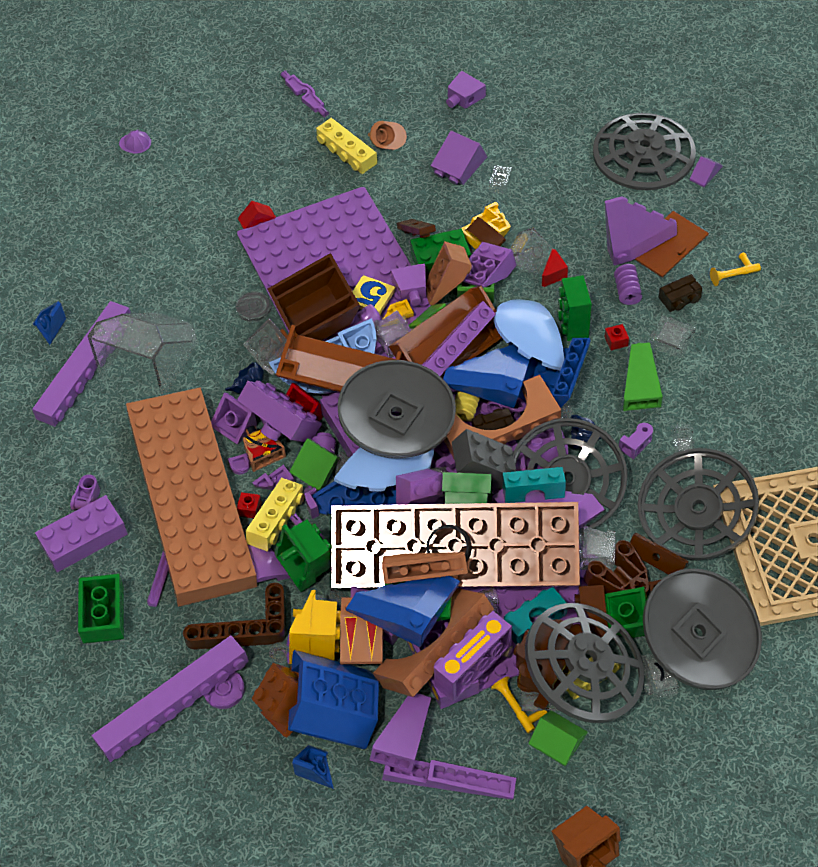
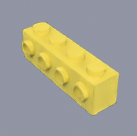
(346, 146)
(274, 513)

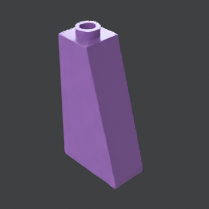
(401, 737)

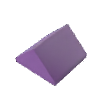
(232, 419)

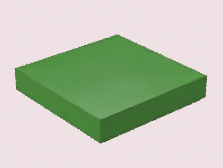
(314, 464)

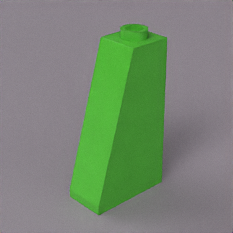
(642, 381)

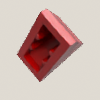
(255, 214)
(554, 269)

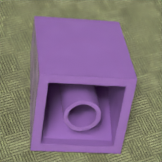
(458, 158)

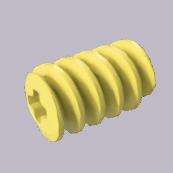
(466, 405)

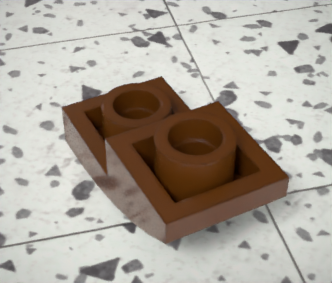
(485, 233)

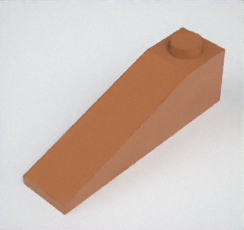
(422, 566)

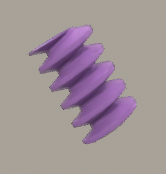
(627, 284)

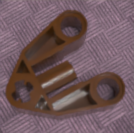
(628, 575)

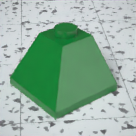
(627, 609)

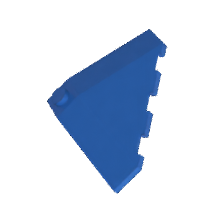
(491, 376)
(340, 495)
(405, 608)

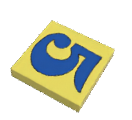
(373, 292)

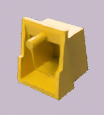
(315, 628)

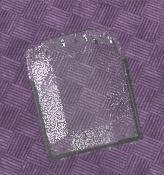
(150, 335)

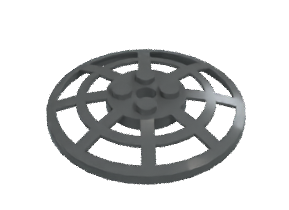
(641, 154)
(576, 465)
(695, 494)
(581, 666)

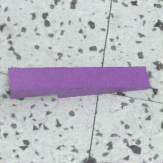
(453, 778)

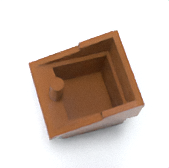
(277, 696)
(587, 839)

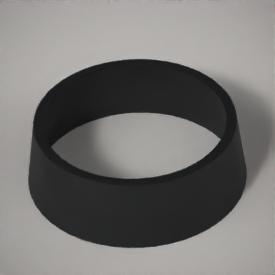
(467, 539)

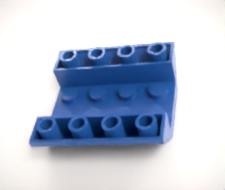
(560, 381)
(334, 700)

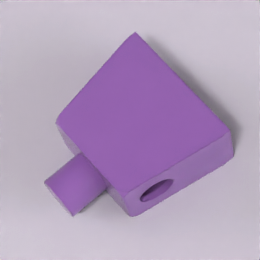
(465, 91)
(410, 283)

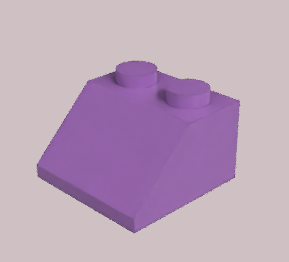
(418, 487)

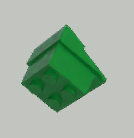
(466, 488)
(303, 553)

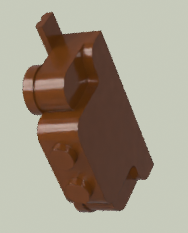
(524, 679)

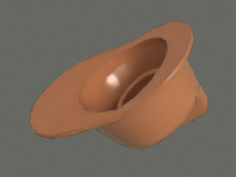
(389, 133)

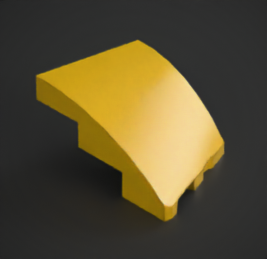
(491, 216)

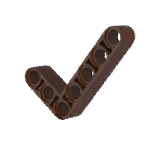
(244, 628)

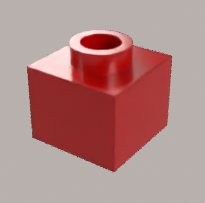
(616, 337)
(249, 505)

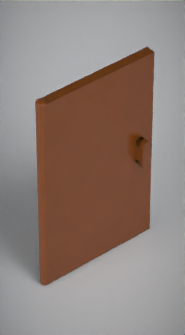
(665, 256)

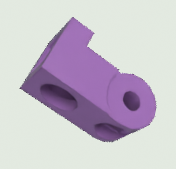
(637, 441)

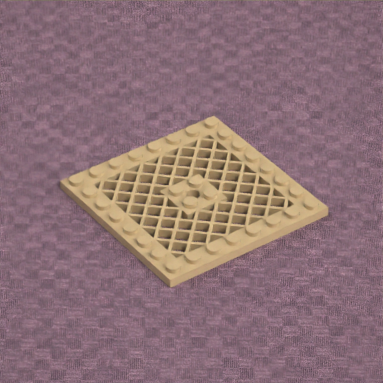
(751, 563)

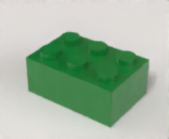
(427, 249)
(574, 307)
(101, 608)

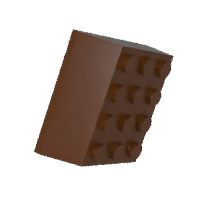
(316, 299)

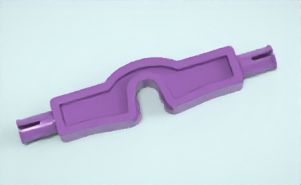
(309, 98)

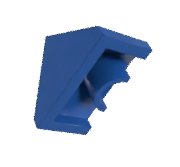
(50, 321)
(313, 765)

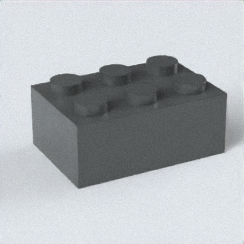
(483, 456)

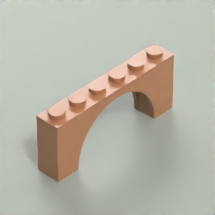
(539, 409)
(413, 672)

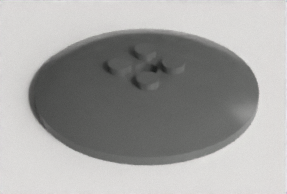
(399, 386)
(723, 614)

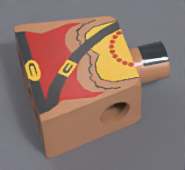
(261, 449)

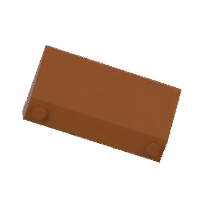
(427, 336)
(322, 362)

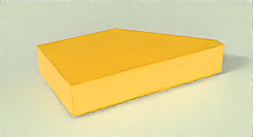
(402, 307)

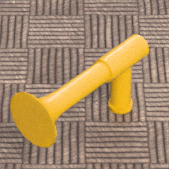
(716, 275)
(526, 721)

